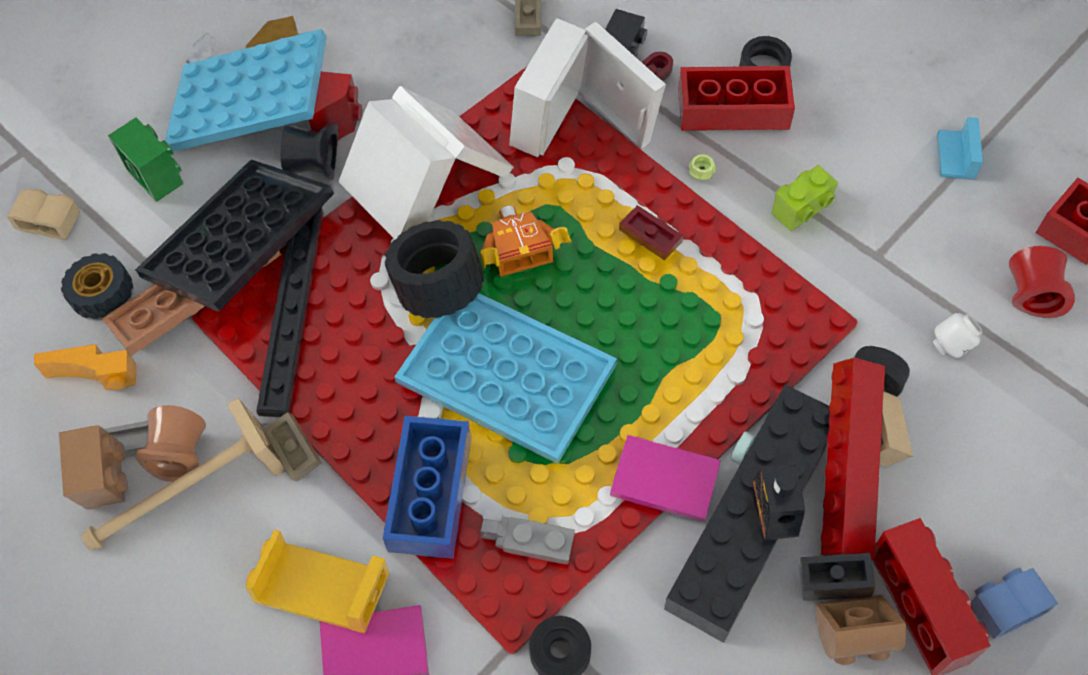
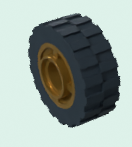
(96, 285)

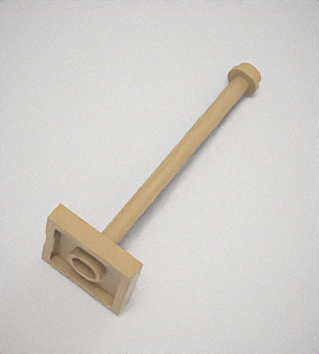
(252, 440)

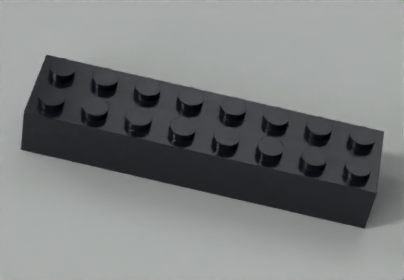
(733, 542)

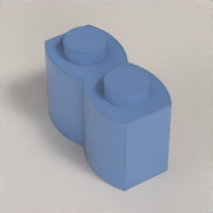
(1012, 602)

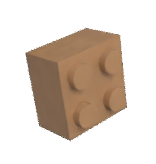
(92, 467)

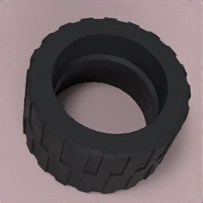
(442, 290)

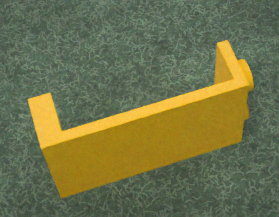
(317, 584)

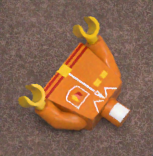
(520, 242)

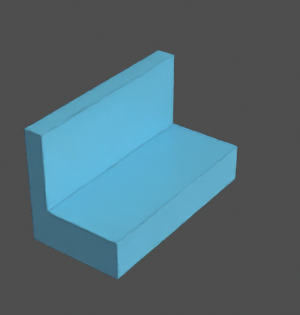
(961, 151)

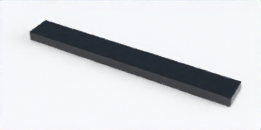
(289, 320)

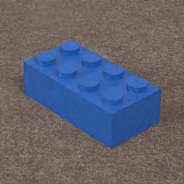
(428, 487)

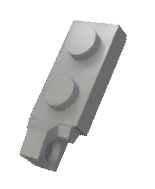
(530, 538)

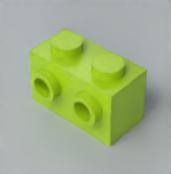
(804, 197)

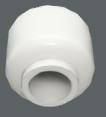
(957, 335)

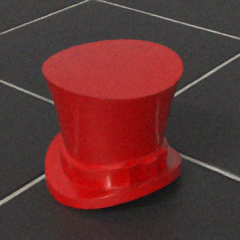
(1041, 282)

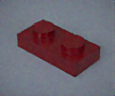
(651, 232)

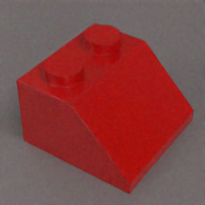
(336, 103)

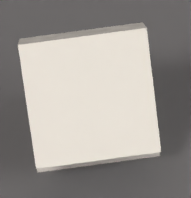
(586, 64)
(406, 156)

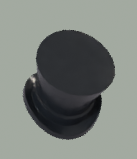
(309, 149)

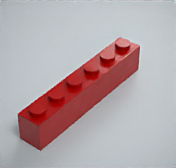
(853, 458)

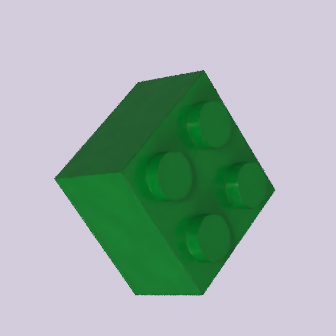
(147, 158)

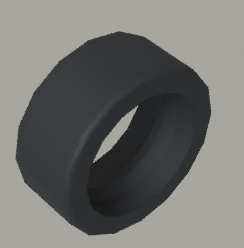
(766, 46)

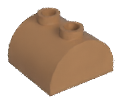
(860, 628)

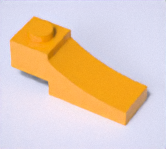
(111, 369)

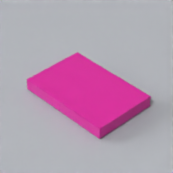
(665, 478)
(389, 647)

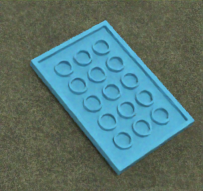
(247, 91)
(508, 374)

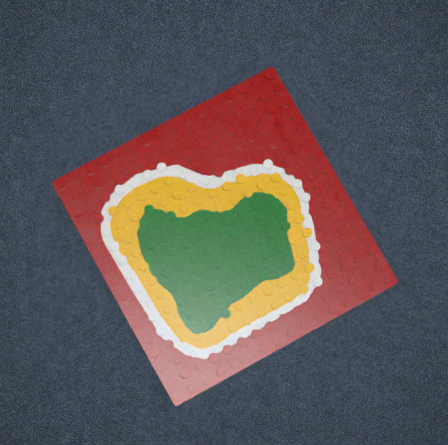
(693, 338)

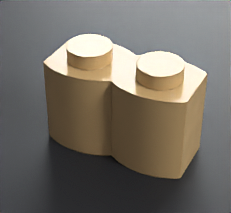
(44, 213)

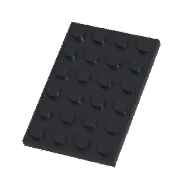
(234, 234)

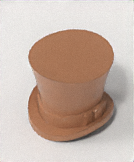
(171, 442)

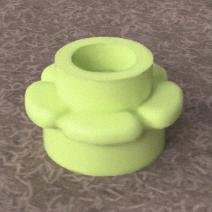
(702, 162)

